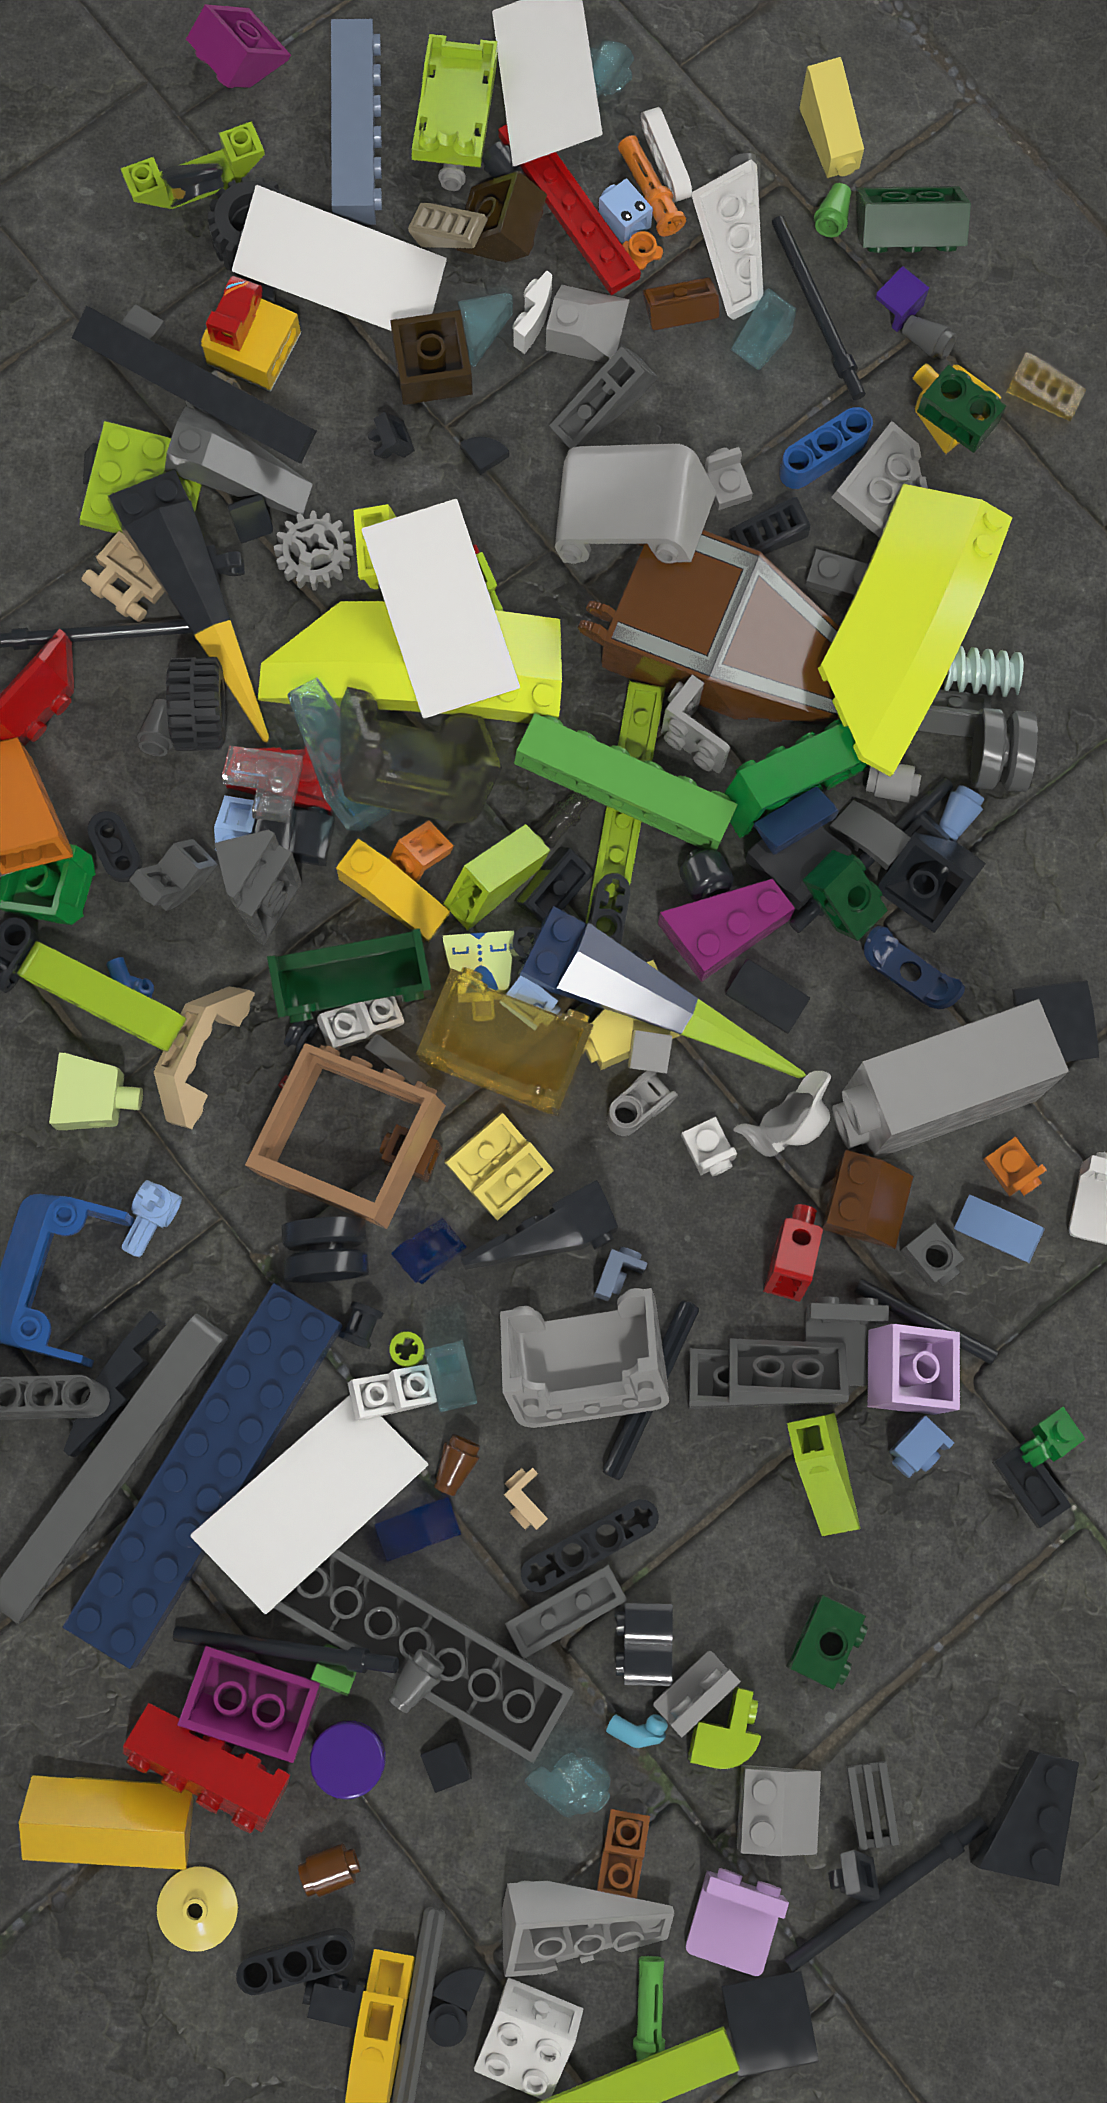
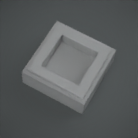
(650, 1051)

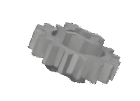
(322, 562)

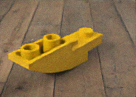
(379, 2028)

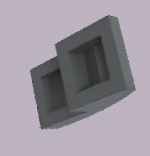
(870, 832)

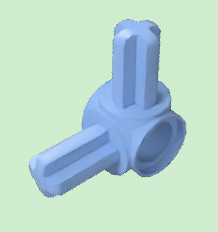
(153, 1208)

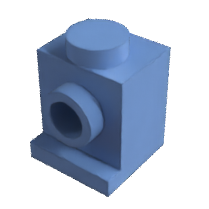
(919, 1447)

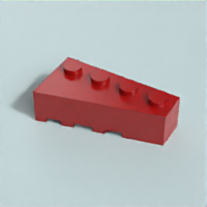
(205, 1769)

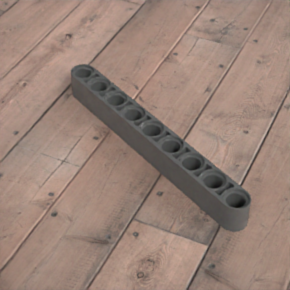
(109, 1467)

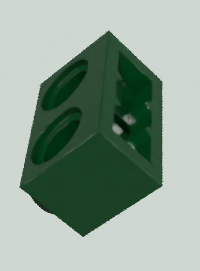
(955, 415)

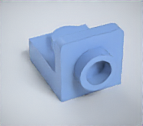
(234, 819)
(535, 995)

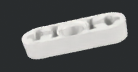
(666, 154)

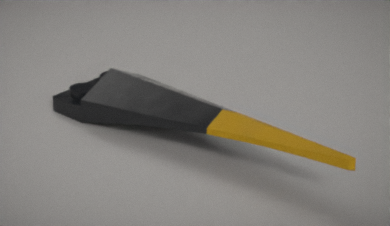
(168, 539)

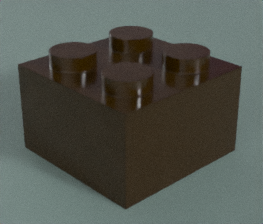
(431, 357)

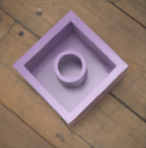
(913, 1369)

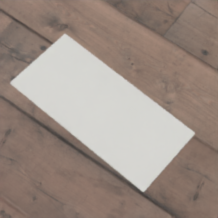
(546, 76)
(336, 261)
(440, 608)
(308, 1503)

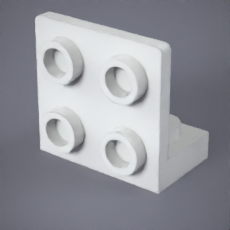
(529, 2039)

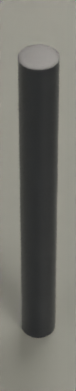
(924, 1320)

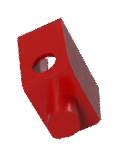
(794, 1255)

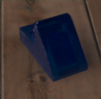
(429, 1251)
(417, 1529)

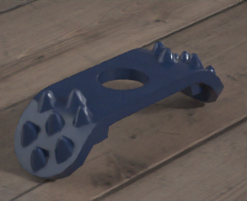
(932, 987)

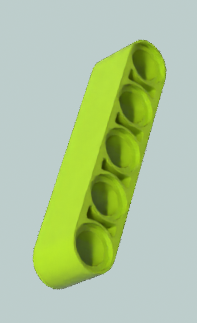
(101, 996)

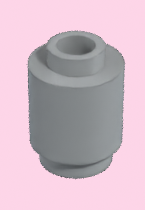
(898, 786)

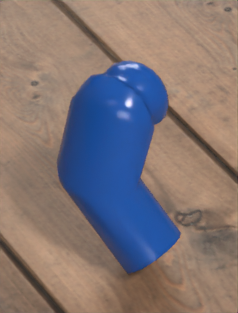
(119, 972)

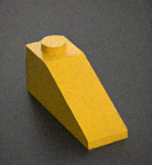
(391, 889)

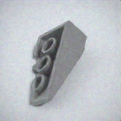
(562, 1922)

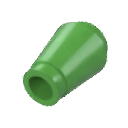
(833, 211)

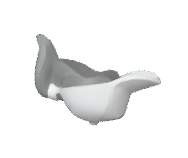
(794, 1121)

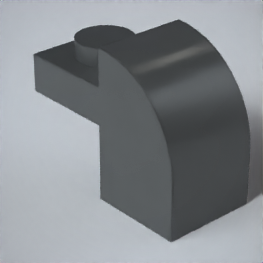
(175, 876)

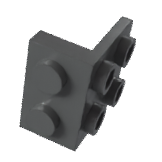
(848, 1324)

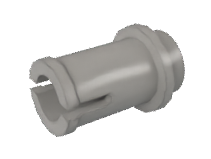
(452, 177)

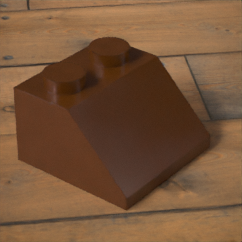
(867, 1199)

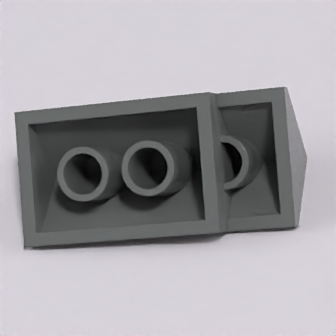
(258, 879)
(768, 1374)

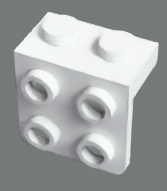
(1090, 1202)

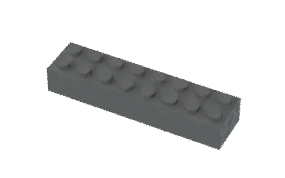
(480, 1677)

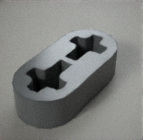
(395, 1060)

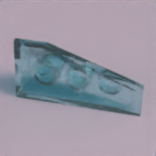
(320, 728)

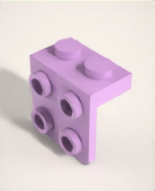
(735, 1921)

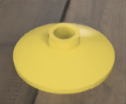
(212, 1893)

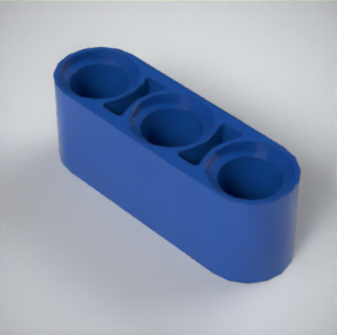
(833, 434)

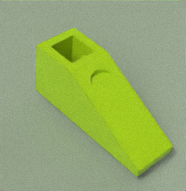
(824, 1473)

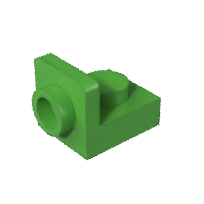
(334, 1676)

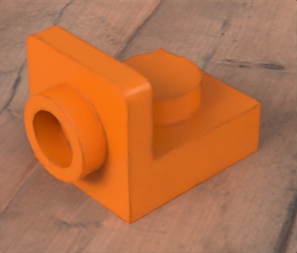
(420, 850)
(1014, 1168)

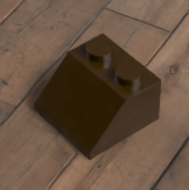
(513, 215)

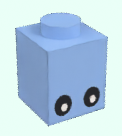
(625, 210)

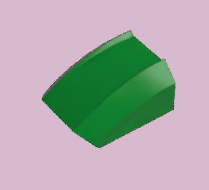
(51, 890)

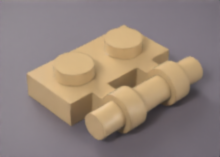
(123, 562)

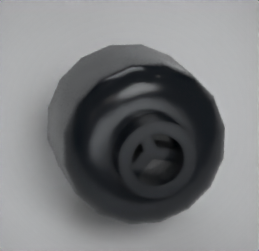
(706, 874)

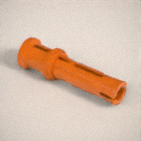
(655, 194)

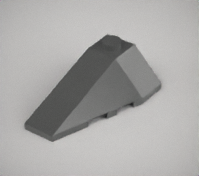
(228, 461)

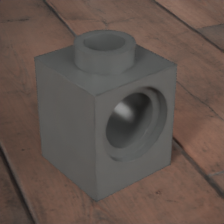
(916, 1255)

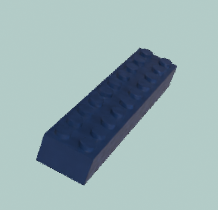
(202, 1473)

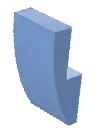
(999, 1228)

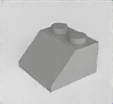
(778, 1811)

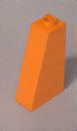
(28, 821)

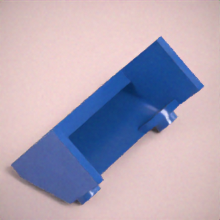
(23, 1263)

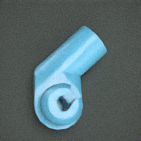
(638, 1736)

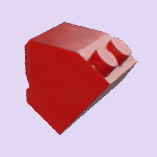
(38, 692)

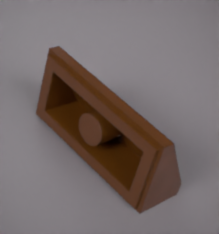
(681, 303)

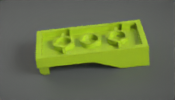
(454, 101)

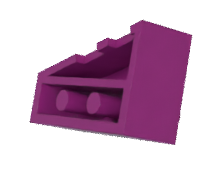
(725, 925)

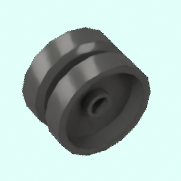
(1003, 749)

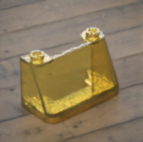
(504, 1043)

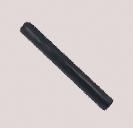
(636, 1422)

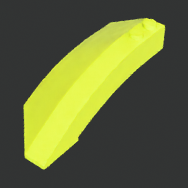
(910, 617)
(360, 650)

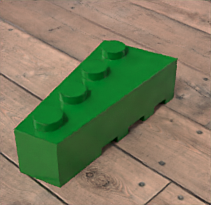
(791, 772)

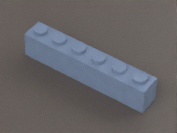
(353, 120)

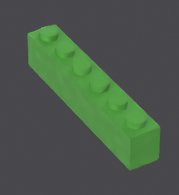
(624, 782)

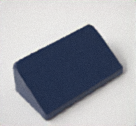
(796, 820)

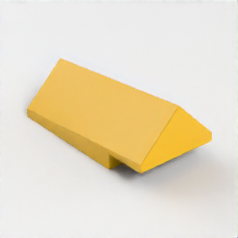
(106, 1822)

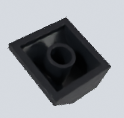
(930, 878)

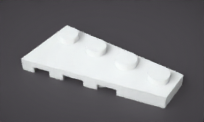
(732, 235)

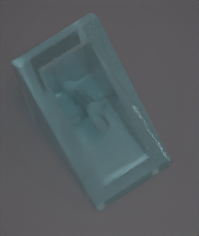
(483, 321)
(765, 330)
(451, 1376)

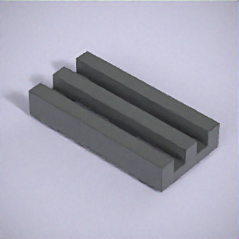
(877, 1840)

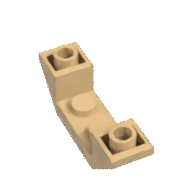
(180, 1100)

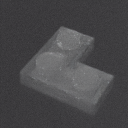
(274, 776)

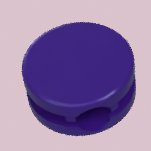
(347, 1759)

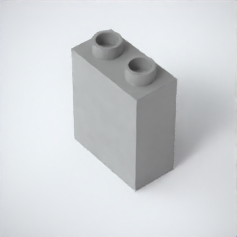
(950, 1081)

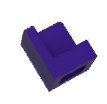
(903, 296)

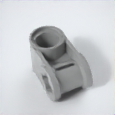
(645, 1099)

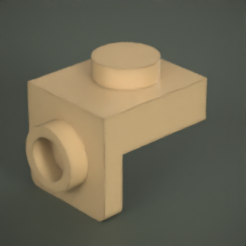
(524, 1509)

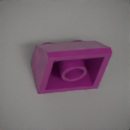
(236, 45)

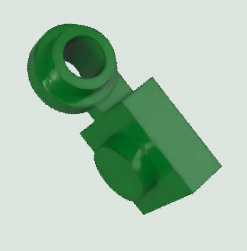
(1053, 1438)

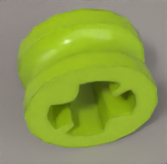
(400, 1339)

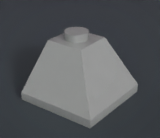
(585, 323)

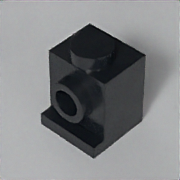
(334, 1999)

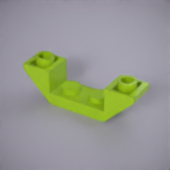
(238, 156)

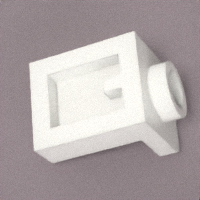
(709, 1147)

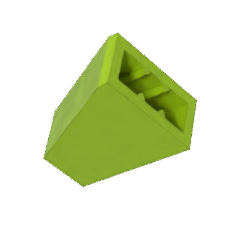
(495, 875)

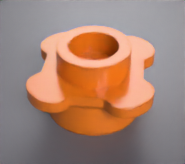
(646, 241)

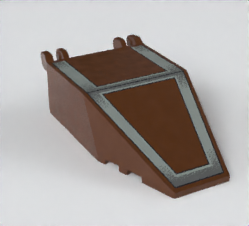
(726, 623)

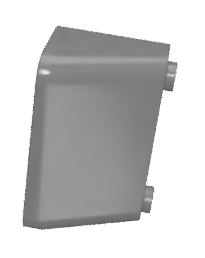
(633, 497)
(583, 1363)

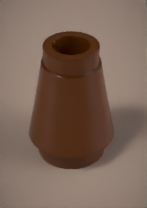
(456, 1463)

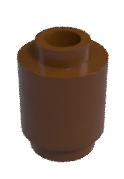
(329, 1870)

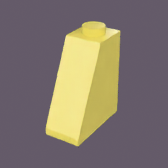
(831, 118)
(613, 1036)

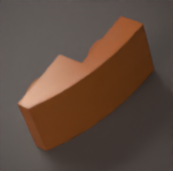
(623, 1853)

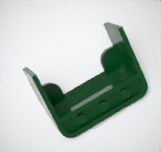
(349, 975)

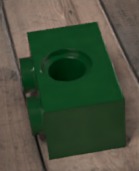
(846, 894)
(808, 1657)

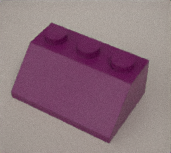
(250, 1704)

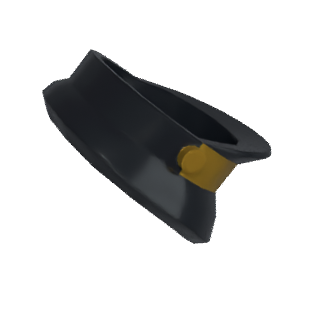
(192, 180)

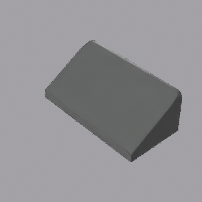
(954, 713)

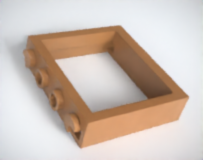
(290, 1105)

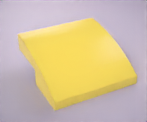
(498, 1166)

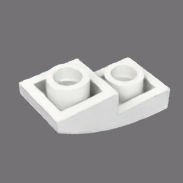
(537, 305)
(359, 1021)
(392, 1392)

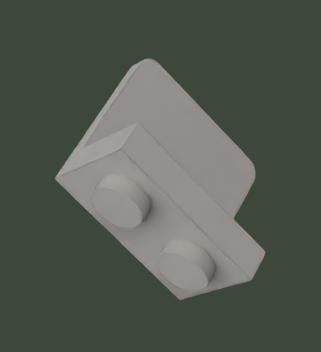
(686, 733)

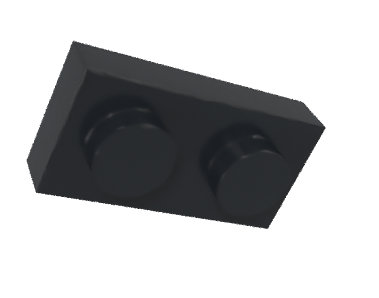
(1032, 1487)

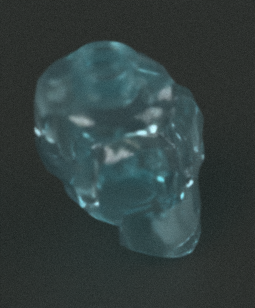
(611, 67)
(573, 1786)

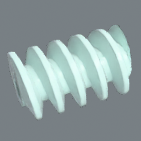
(985, 670)

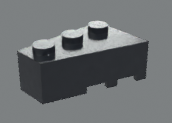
(1033, 1821)

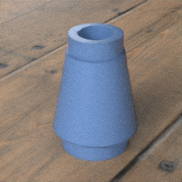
(960, 811)

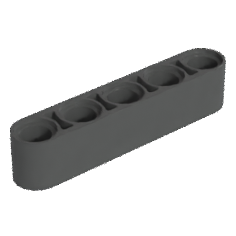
(65, 1400)

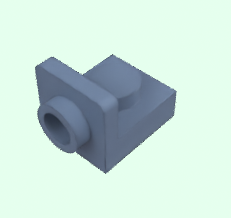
(612, 1278)

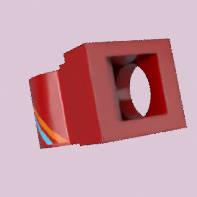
(234, 313)

